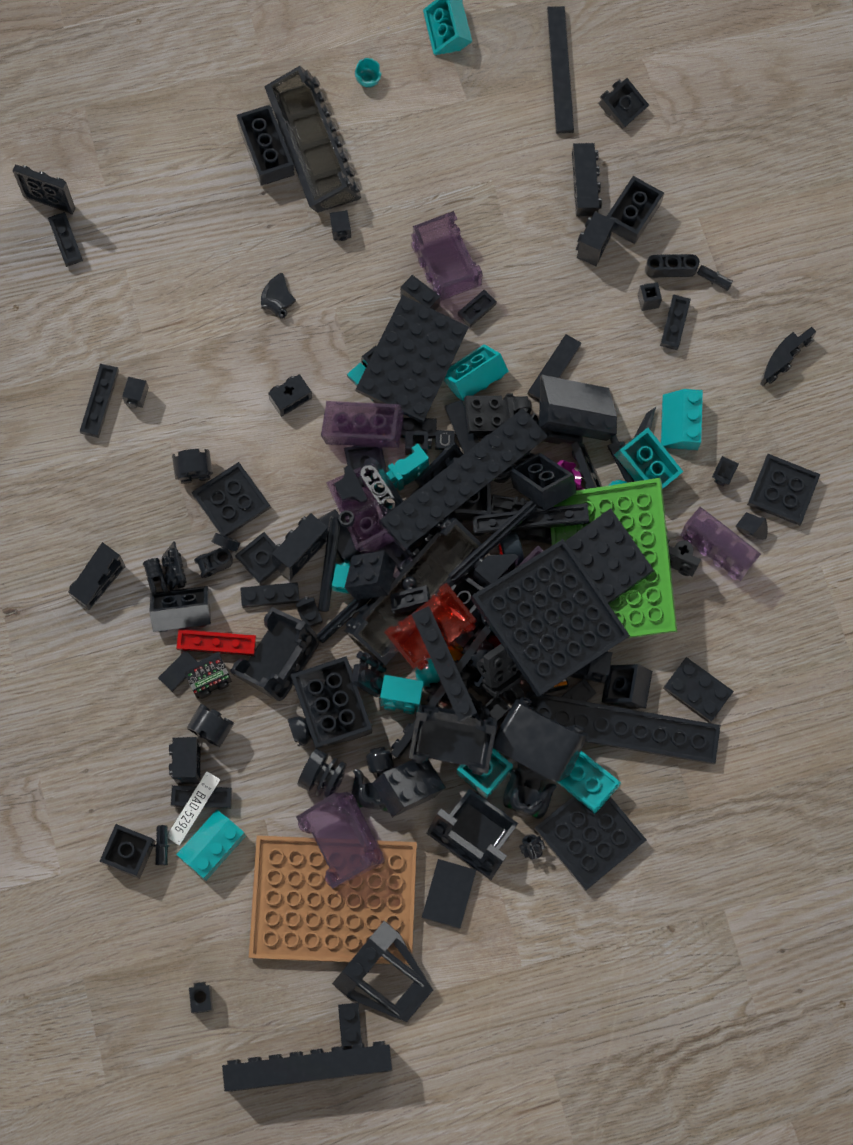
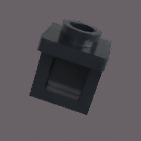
(724, 471)

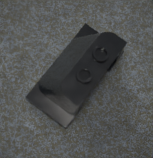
(474, 832)

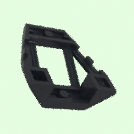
(367, 957)

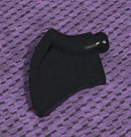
(276, 296)

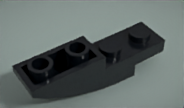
(784, 353)

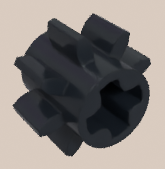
(532, 846)

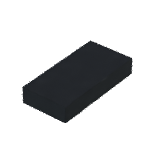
(174, 674)

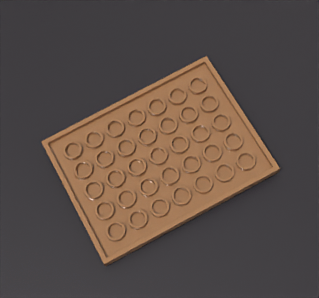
(308, 920)

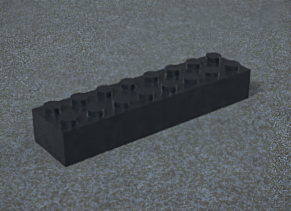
(306, 1068)

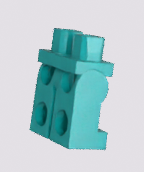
(408, 469)

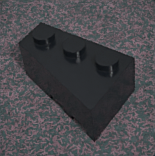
(96, 576)

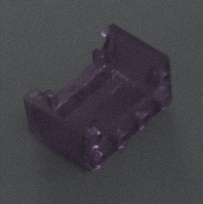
(445, 256)

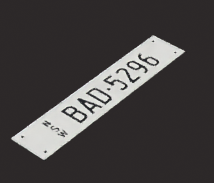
(193, 808)

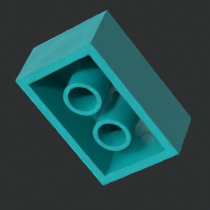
(648, 459)

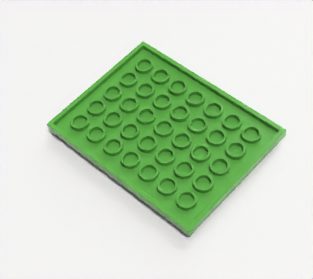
(640, 507)

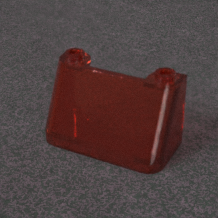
(451, 618)

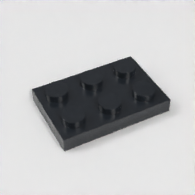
(698, 689)

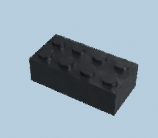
(265, 145)

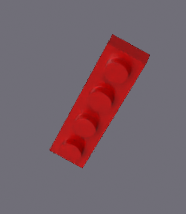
(216, 642)

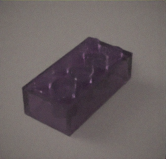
(362, 424)
(720, 544)

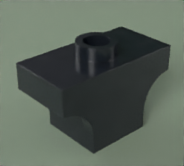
(350, 486)

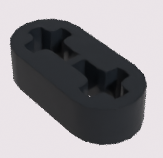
(226, 542)

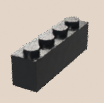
(585, 179)

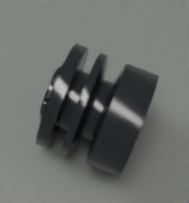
(321, 774)

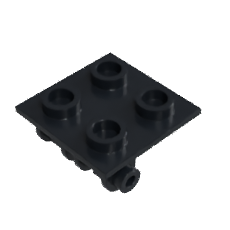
(173, 563)

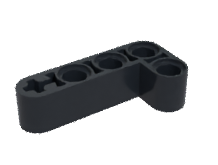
(379, 493)

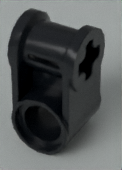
(213, 563)

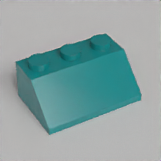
(447, 26)
(475, 372)
(682, 419)
(211, 845)

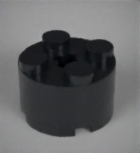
(192, 465)
(210, 725)

